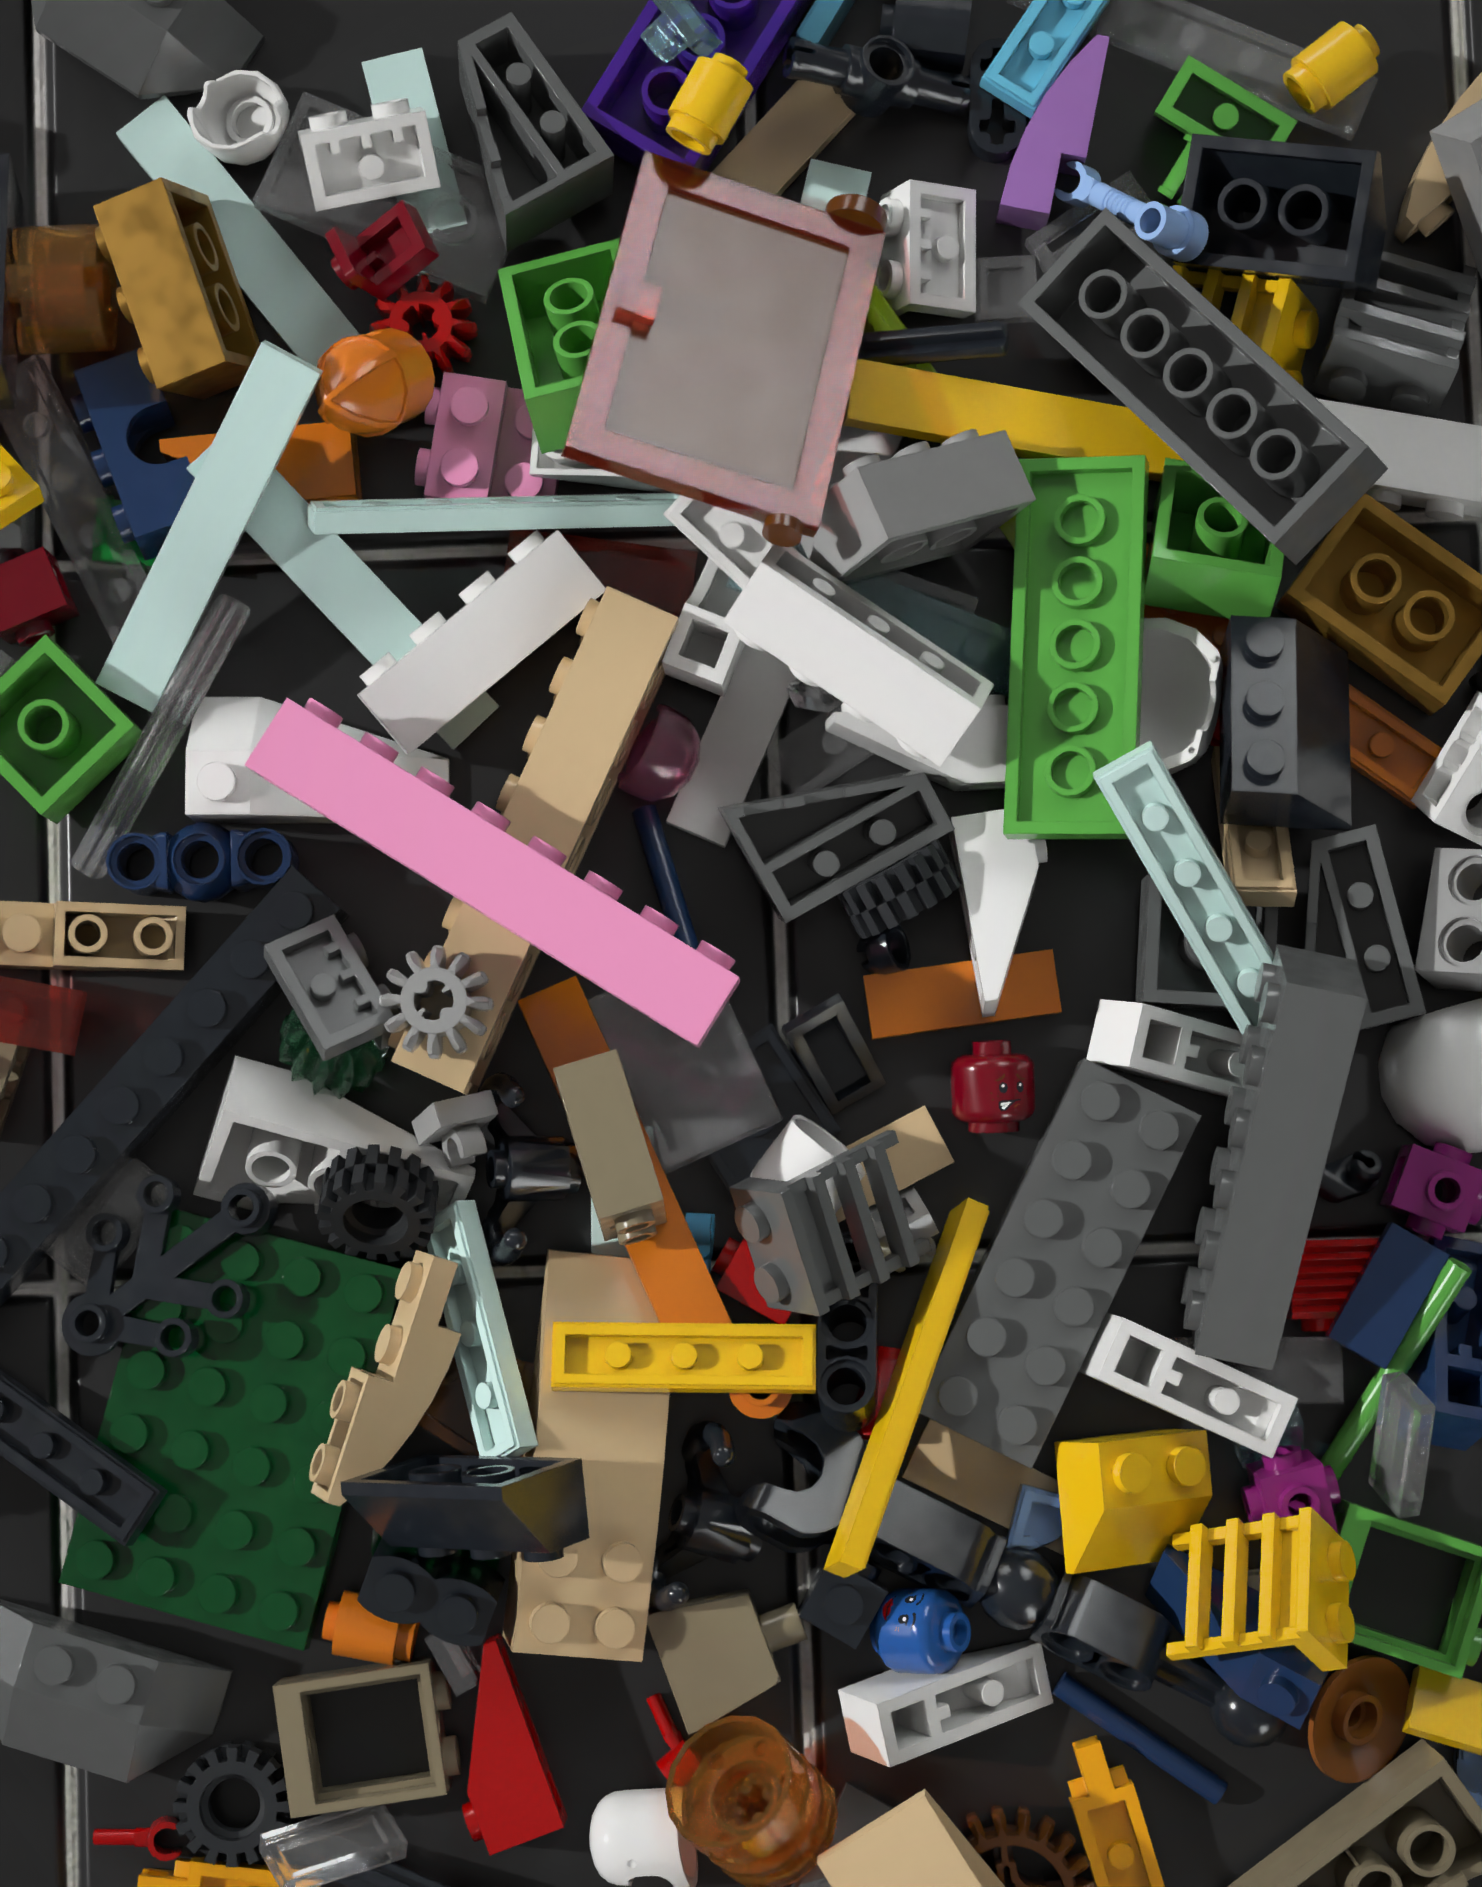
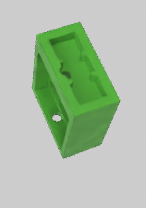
(1461, 1637)

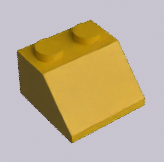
(1129, 1495)

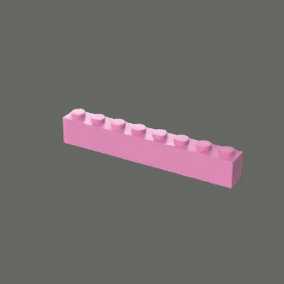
(493, 871)

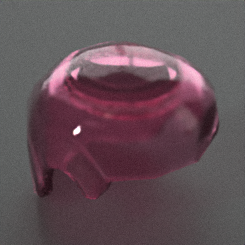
(662, 757)

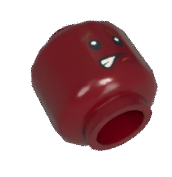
(993, 1087)

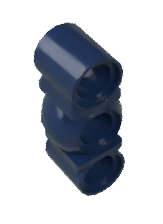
(173, 856)

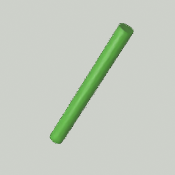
(1364, 1413)

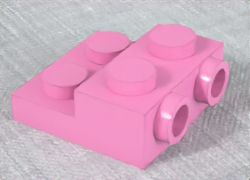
(478, 442)

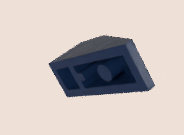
(1451, 1360)
(1270, 1678)

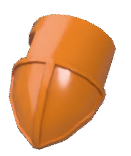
(374, 382)

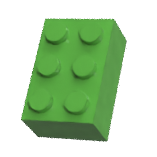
(552, 323)

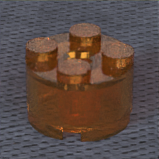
(62, 290)

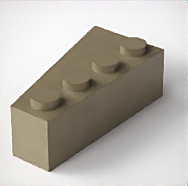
(1394, 1830)

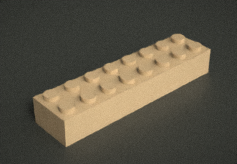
(558, 799)

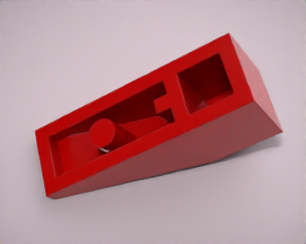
(509, 1774)

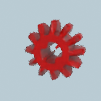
(442, 310)

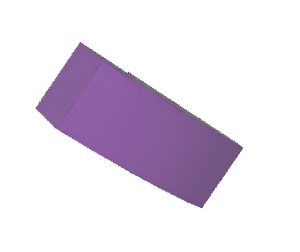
(1052, 138)

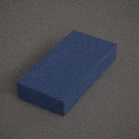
(1387, 1295)

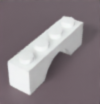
(702, 646)

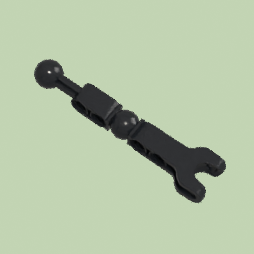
(1014, 1585)

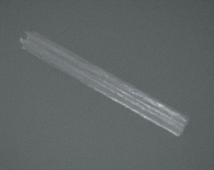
(162, 733)

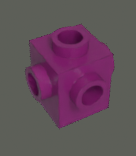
(1413, 1189)
(1290, 1482)

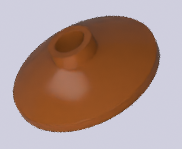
(1358, 1719)

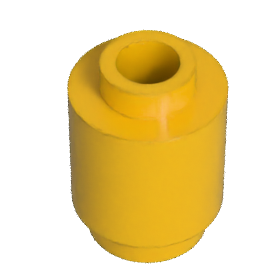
(1332, 67)
(709, 103)

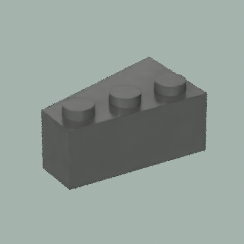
(530, 133)
(833, 836)
(1358, 919)

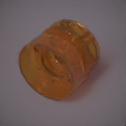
(751, 1802)

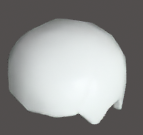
(240, 117)

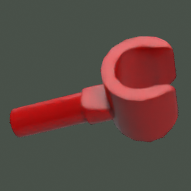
(668, 1730)
(140, 1838)

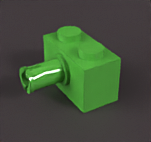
(1214, 105)

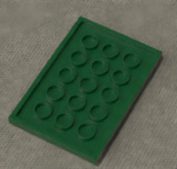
(237, 1437)

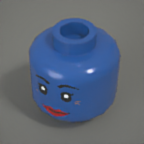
(920, 1630)

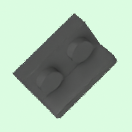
(330, 987)

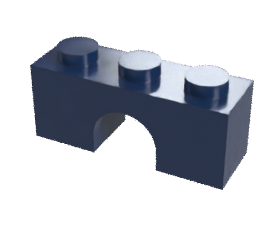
(124, 413)

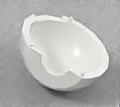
(1179, 691)
(1435, 1076)

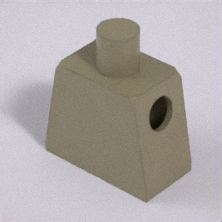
(721, 1652)

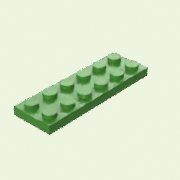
(1075, 643)

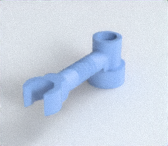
(1172, 229)

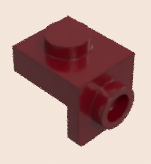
(383, 253)

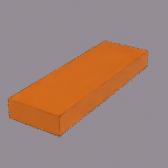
(948, 996)

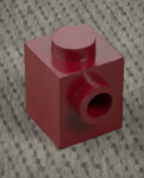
(33, 598)

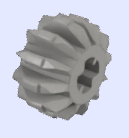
(421, 986)

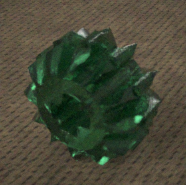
(346, 1071)

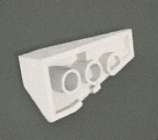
(228, 792)
(286, 1138)

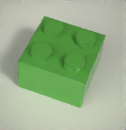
(1207, 552)
(58, 730)

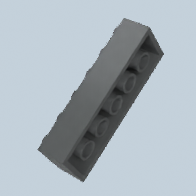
(1203, 386)
(1274, 1155)
(1056, 1261)

